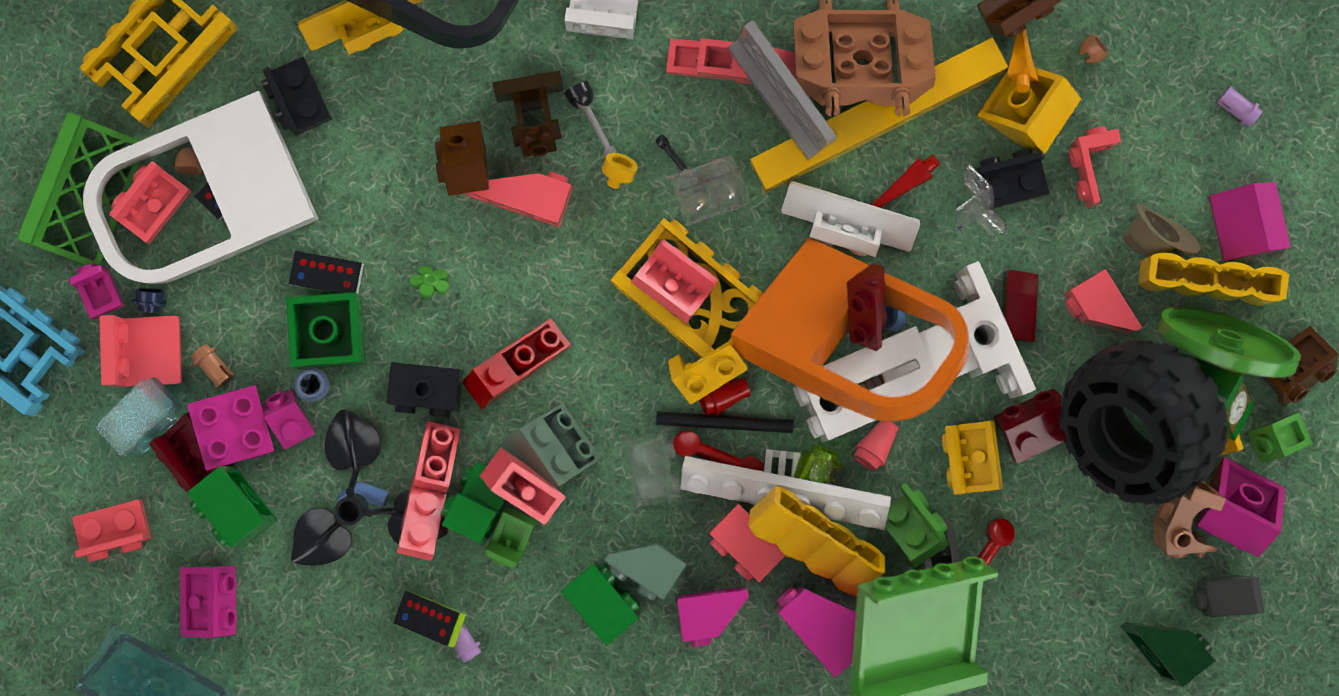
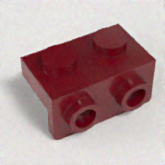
(1032, 425)
(181, 453)

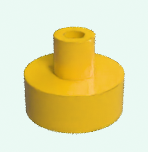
(619, 169)

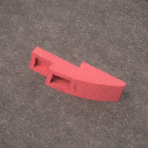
(712, 60)
(428, 491)

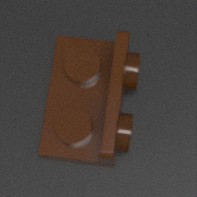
(1316, 364)

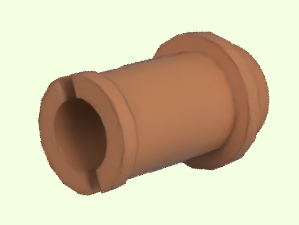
(212, 365)

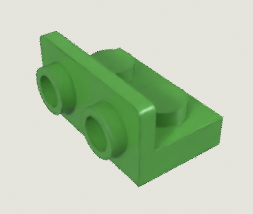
(914, 528)

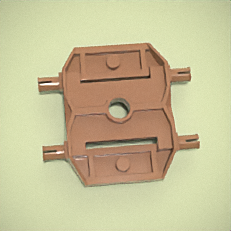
(867, 37)

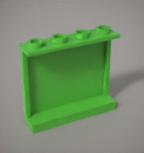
(920, 631)

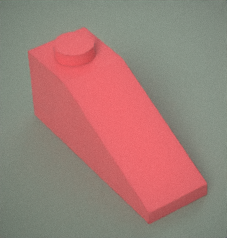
(530, 195)

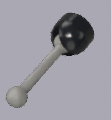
(581, 97)

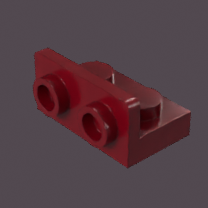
(867, 307)

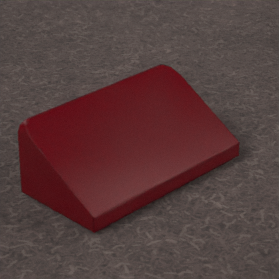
(1020, 304)

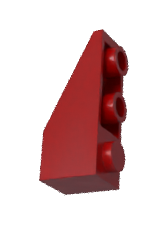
(515, 363)

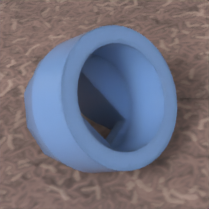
(895, 319)

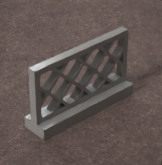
(781, 91)

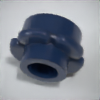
(149, 299)

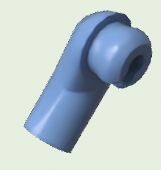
(372, 494)

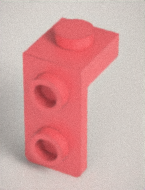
(1095, 140)

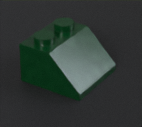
(1171, 651)

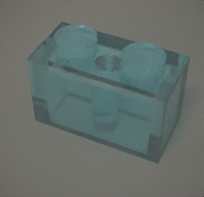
(139, 417)

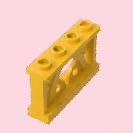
(697, 340)

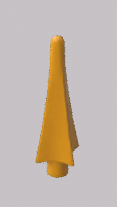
(1021, 64)

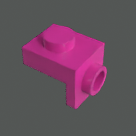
(97, 290)
(287, 418)

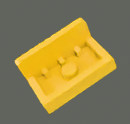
(972, 457)

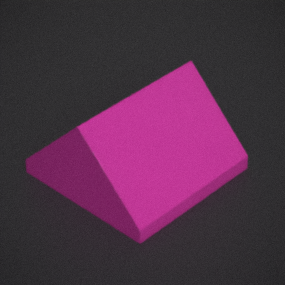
(1249, 221)

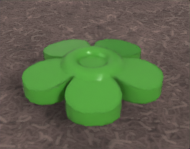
(428, 281)

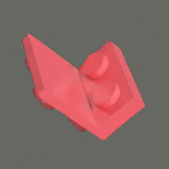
(140, 350)

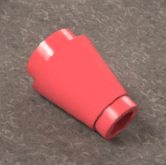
(876, 445)

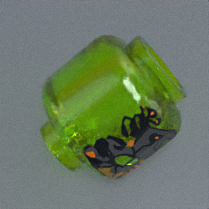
(819, 466)

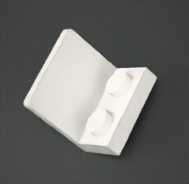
(602, 17)

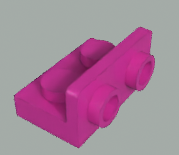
(208, 601)

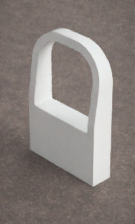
(245, 170)

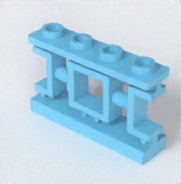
(21, 318)

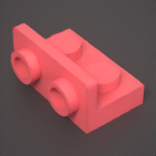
(111, 528)

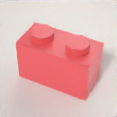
(734, 537)

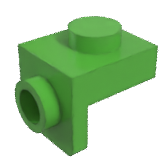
(510, 538)

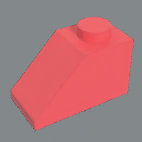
(1101, 304)
(522, 486)

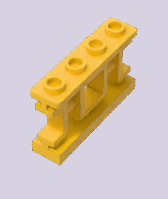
(173, 71)

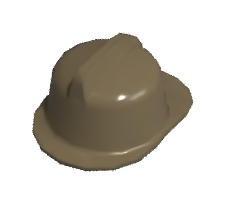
(1156, 233)

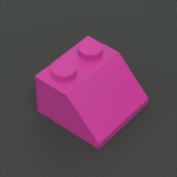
(1251, 509)
(708, 613)

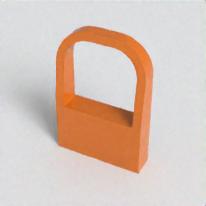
(807, 317)

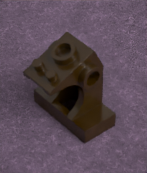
(531, 94)

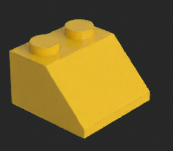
(1033, 116)

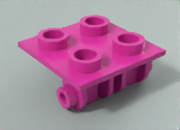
(230, 428)

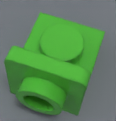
(1280, 438)

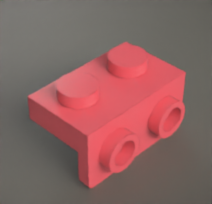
(149, 202)
(674, 281)

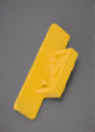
(350, 23)

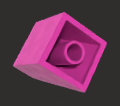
(821, 626)

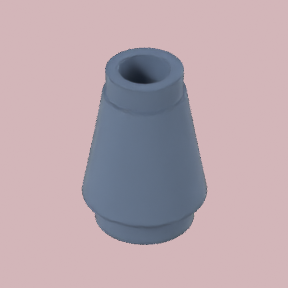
(304, 383)

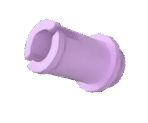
(1240, 107)
(466, 646)

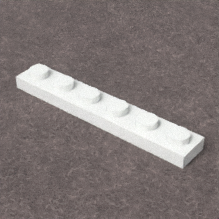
(752, 485)

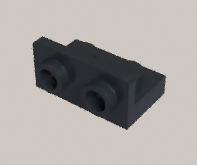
(296, 96)
(1015, 178)

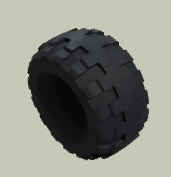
(1172, 402)

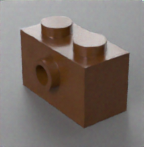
(462, 158)

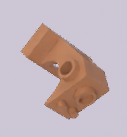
(1174, 522)

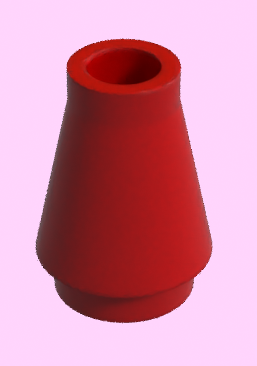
(725, 396)

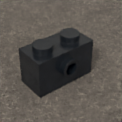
(424, 387)

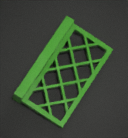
(54, 181)

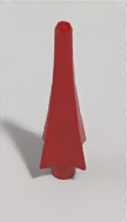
(914, 176)

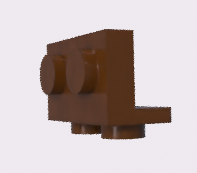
(1010, 16)

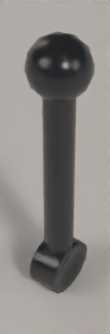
(664, 144)

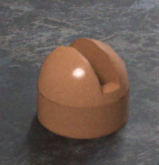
(1094, 48)
(187, 162)

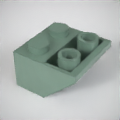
(553, 447)
(649, 566)

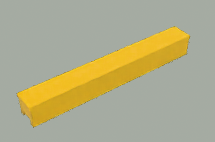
(872, 120)

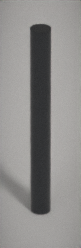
(724, 422)

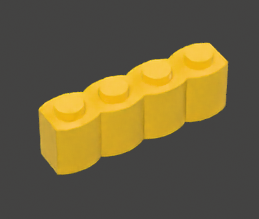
(1220, 282)
(815, 540)

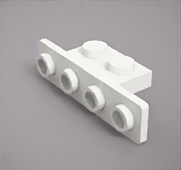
(848, 221)

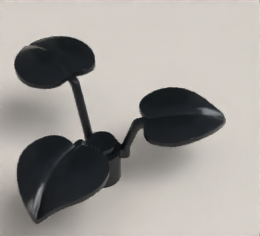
(318, 534)

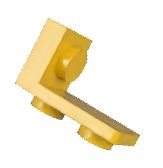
(707, 373)

